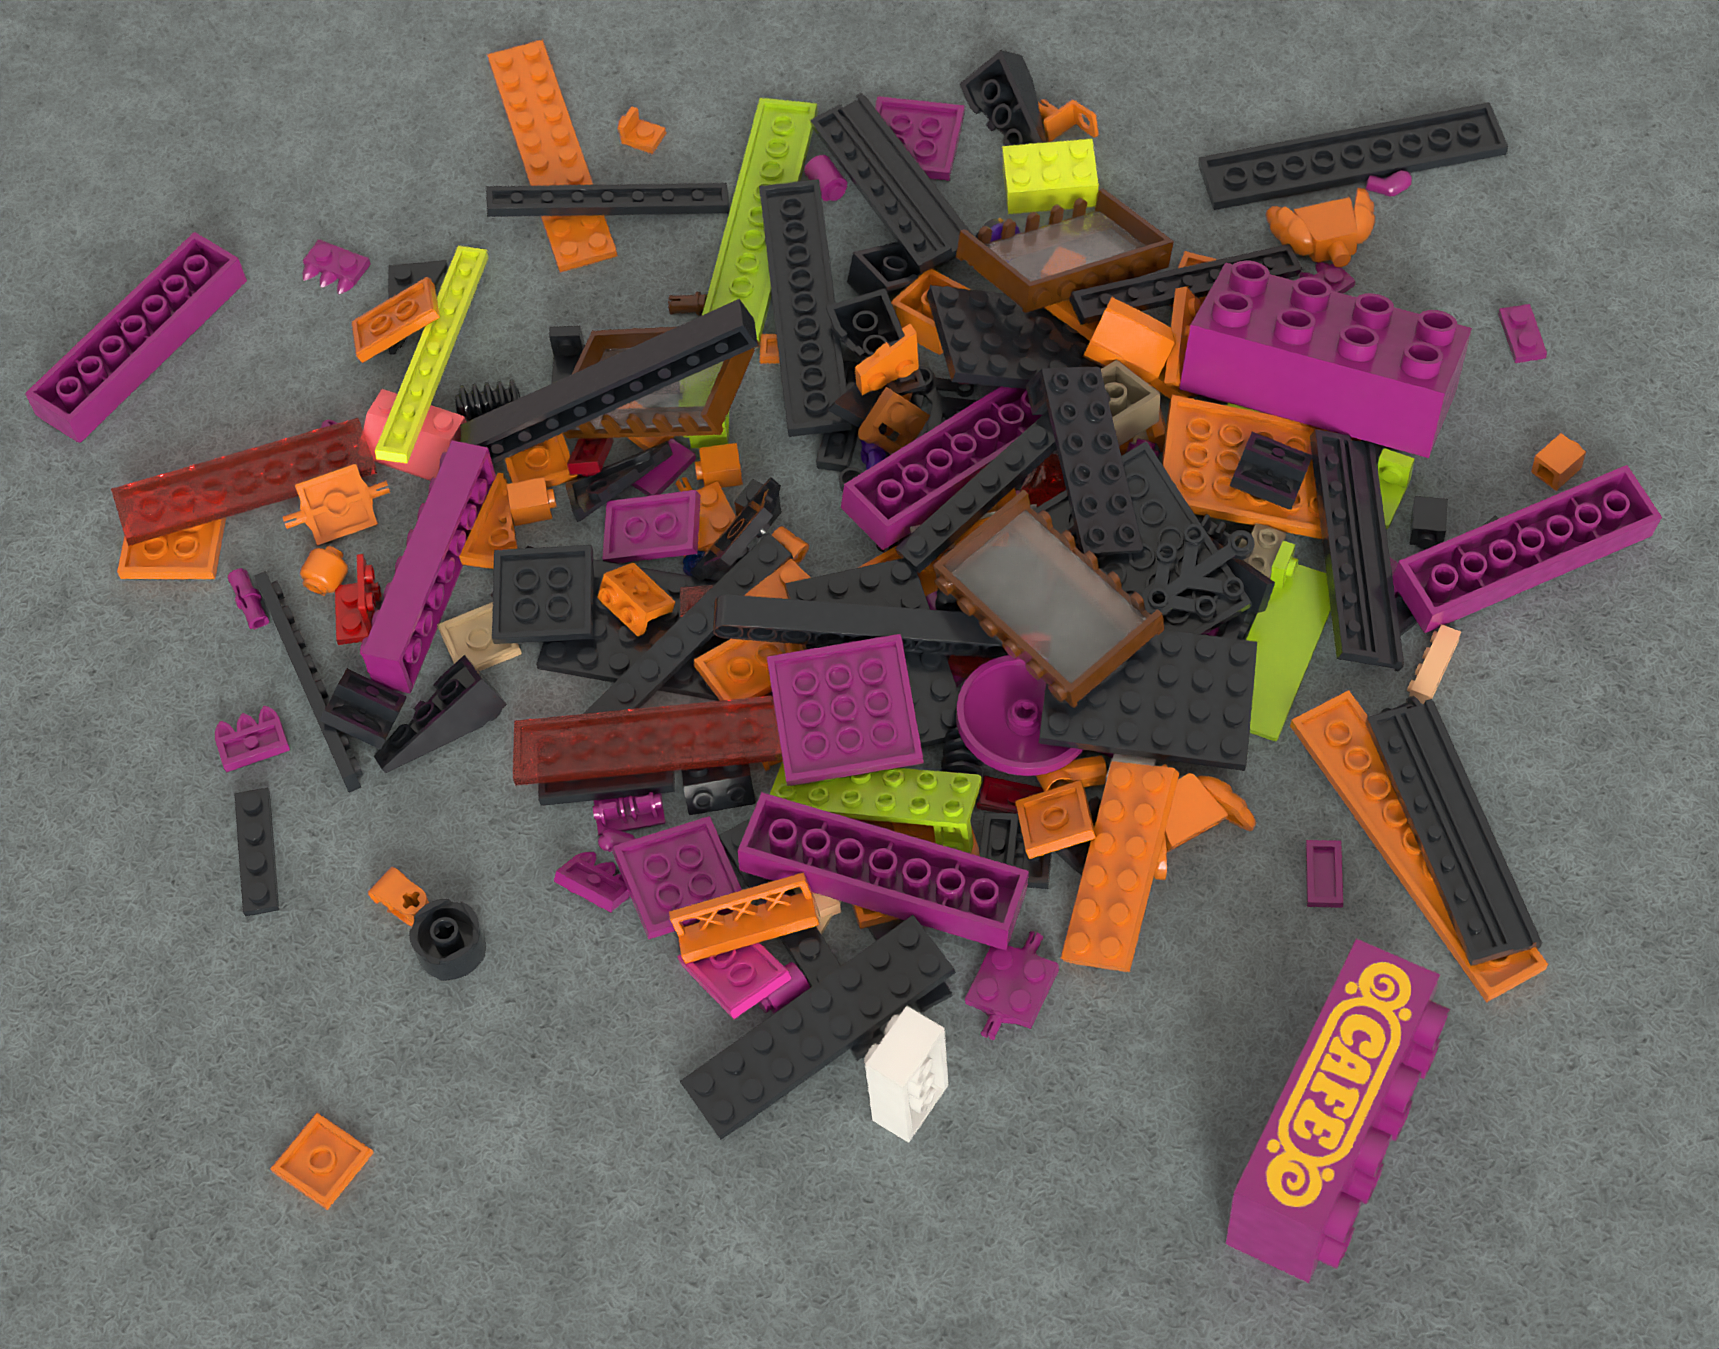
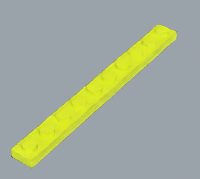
(431, 356)

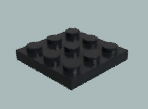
(542, 594)

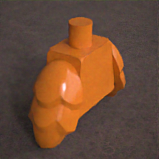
(1325, 229)
(1197, 807)

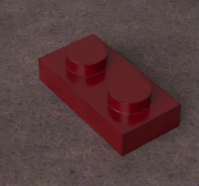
(589, 456)

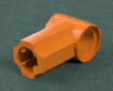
(1089, 770)

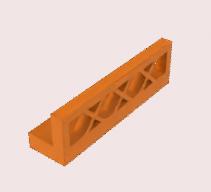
(747, 922)

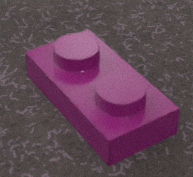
(1522, 333)

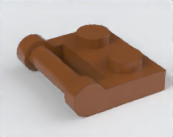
(897, 414)

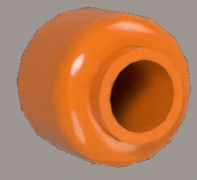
(324, 570)

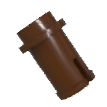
(687, 303)

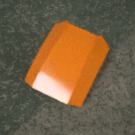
(1131, 339)

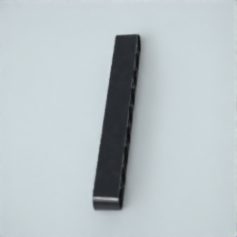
(843, 623)

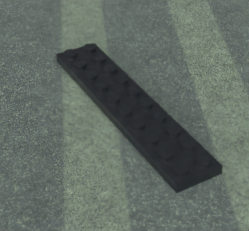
(1352, 156)
(800, 292)

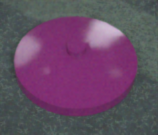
(1002, 719)

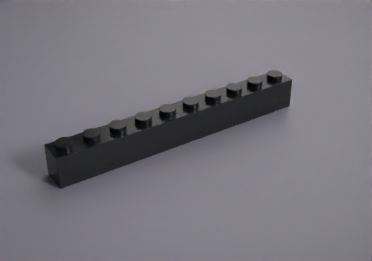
(613, 382)

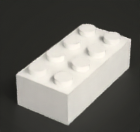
(906, 1073)

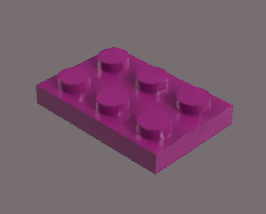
(651, 527)

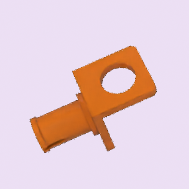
(1060, 120)

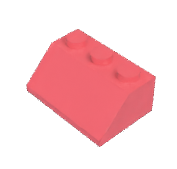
(434, 438)

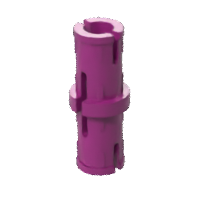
(248, 598)

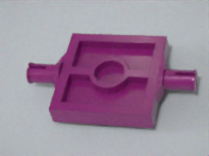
(1012, 985)

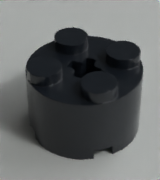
(447, 939)

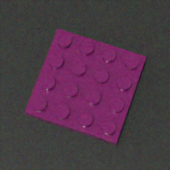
(844, 710)

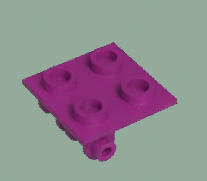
(629, 812)

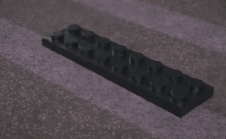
(817, 1027)

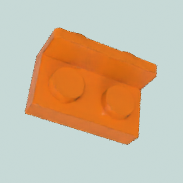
(634, 597)

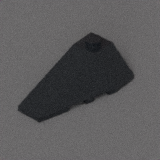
(1007, 98)
(883, 268)
(866, 325)
(457, 708)

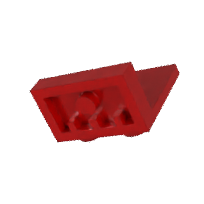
(356, 604)

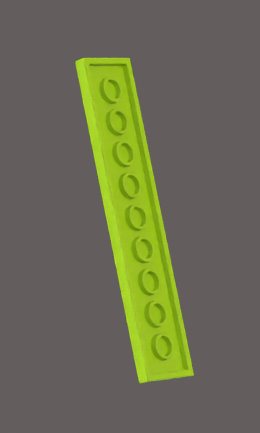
(772, 156)

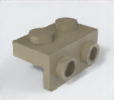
(1266, 547)

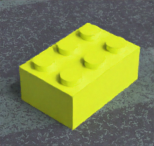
(1049, 175)

